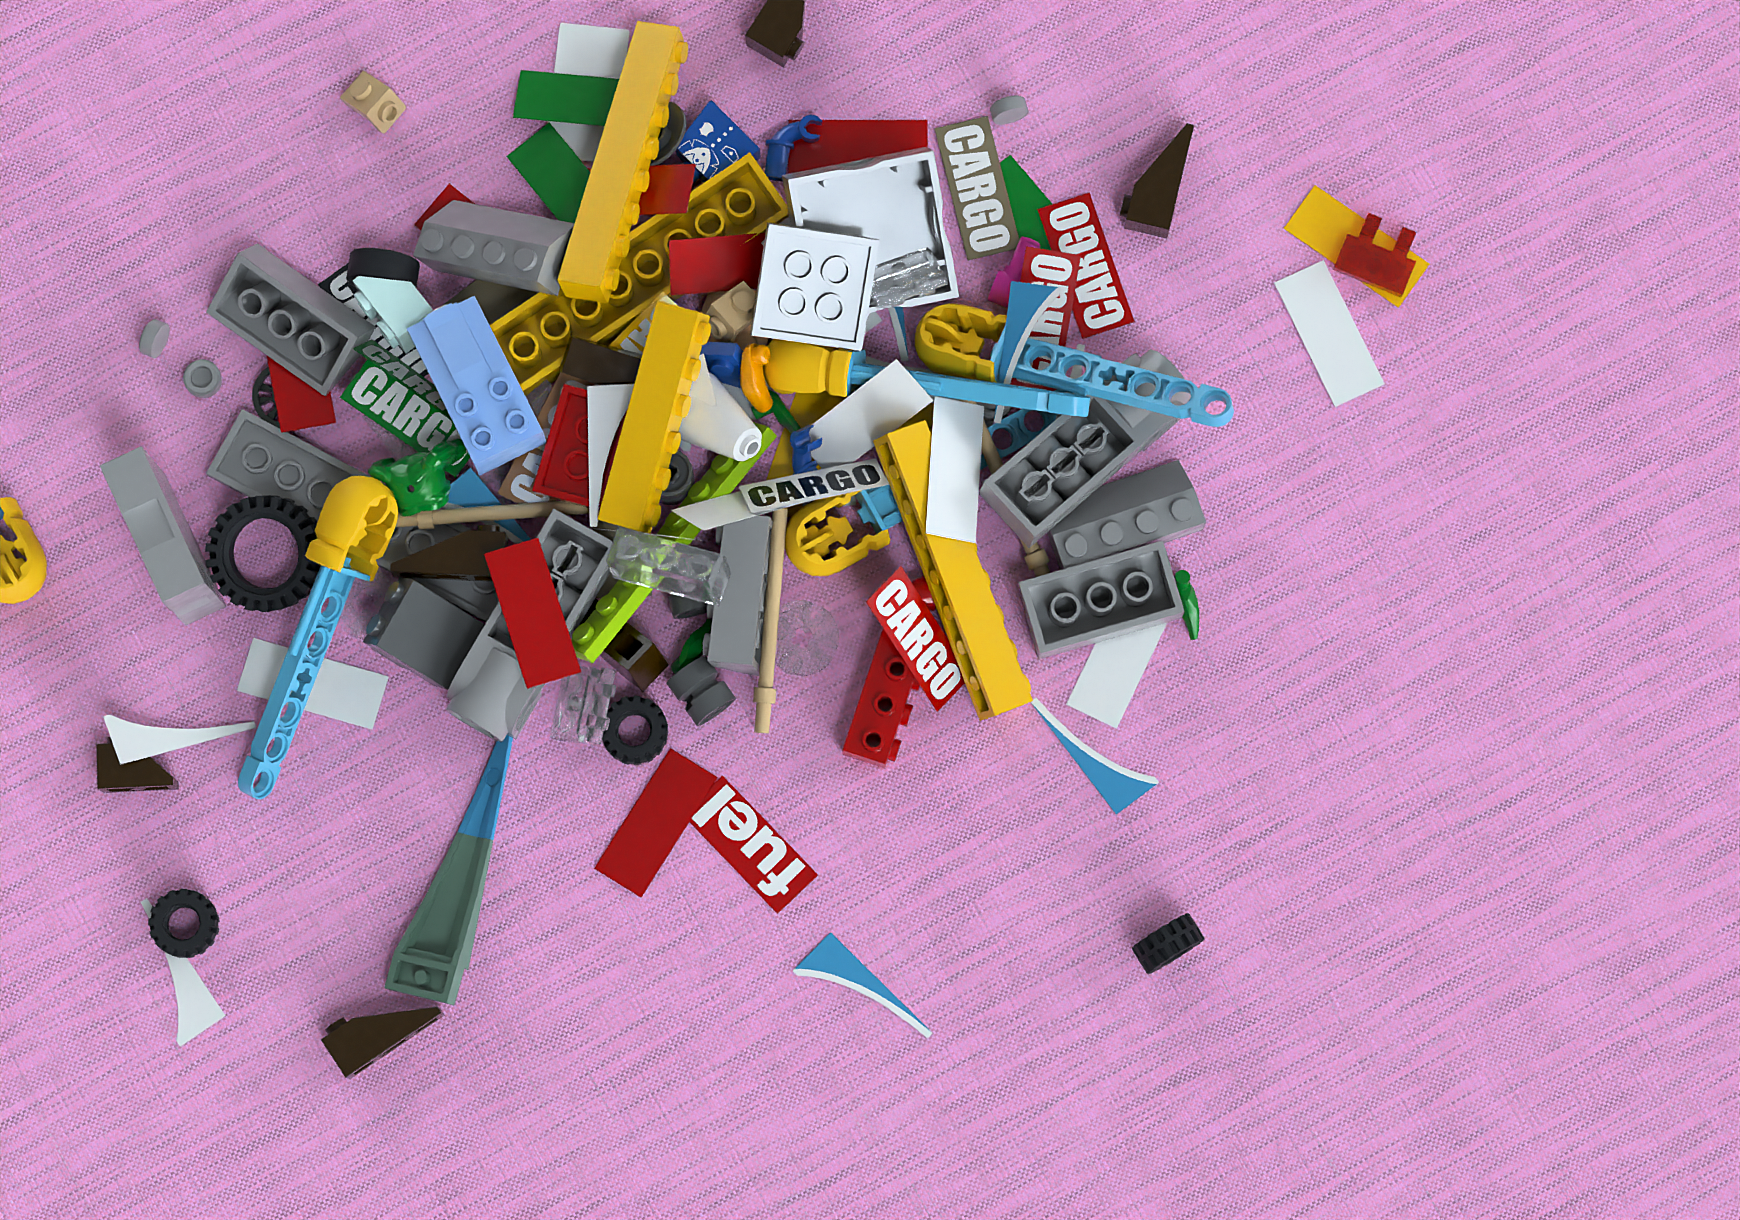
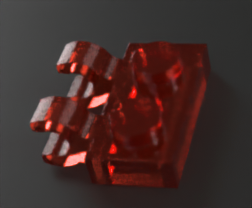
(1375, 264)

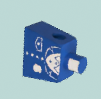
(714, 143)

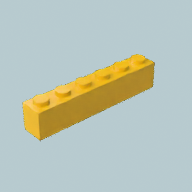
(654, 417)

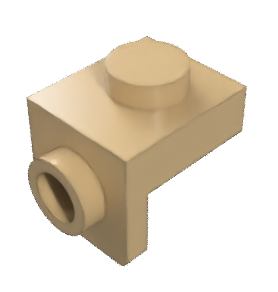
(373, 101)
(732, 313)

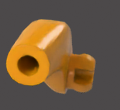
(752, 376)

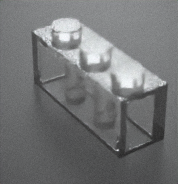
(668, 566)

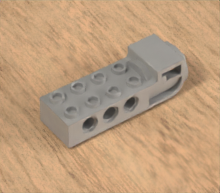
(1077, 456)
(489, 684)

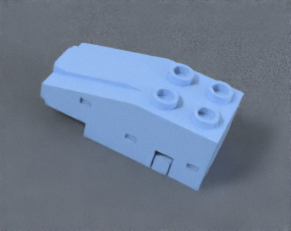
(476, 384)

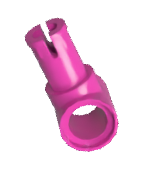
(1001, 286)

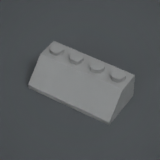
(495, 246)
(289, 318)
(1129, 515)
(1101, 600)
(739, 618)

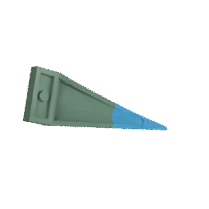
(443, 931)

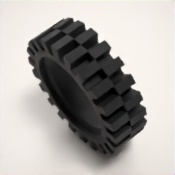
(222, 553)

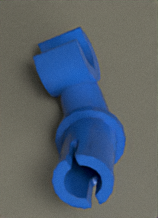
(782, 142)
(802, 450)

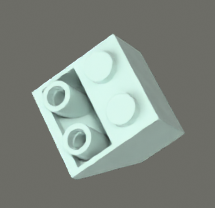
(395, 305)

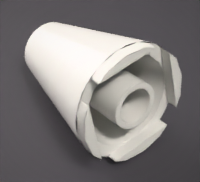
(721, 427)

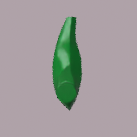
(781, 413)
(1189, 602)
(692, 648)

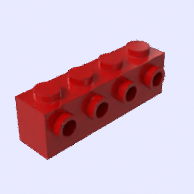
(881, 707)

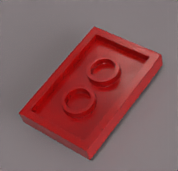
(565, 459)

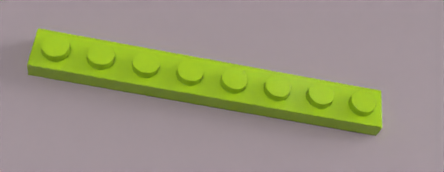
(625, 597)

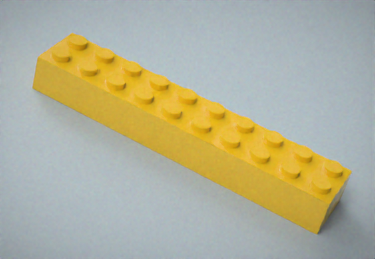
(539, 329)

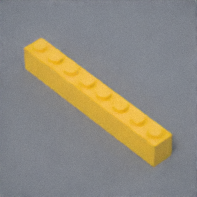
(623, 162)
(955, 581)

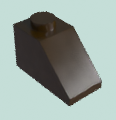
(132, 776)

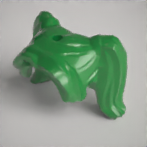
(424, 473)

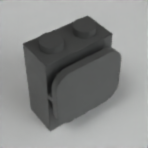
(422, 632)

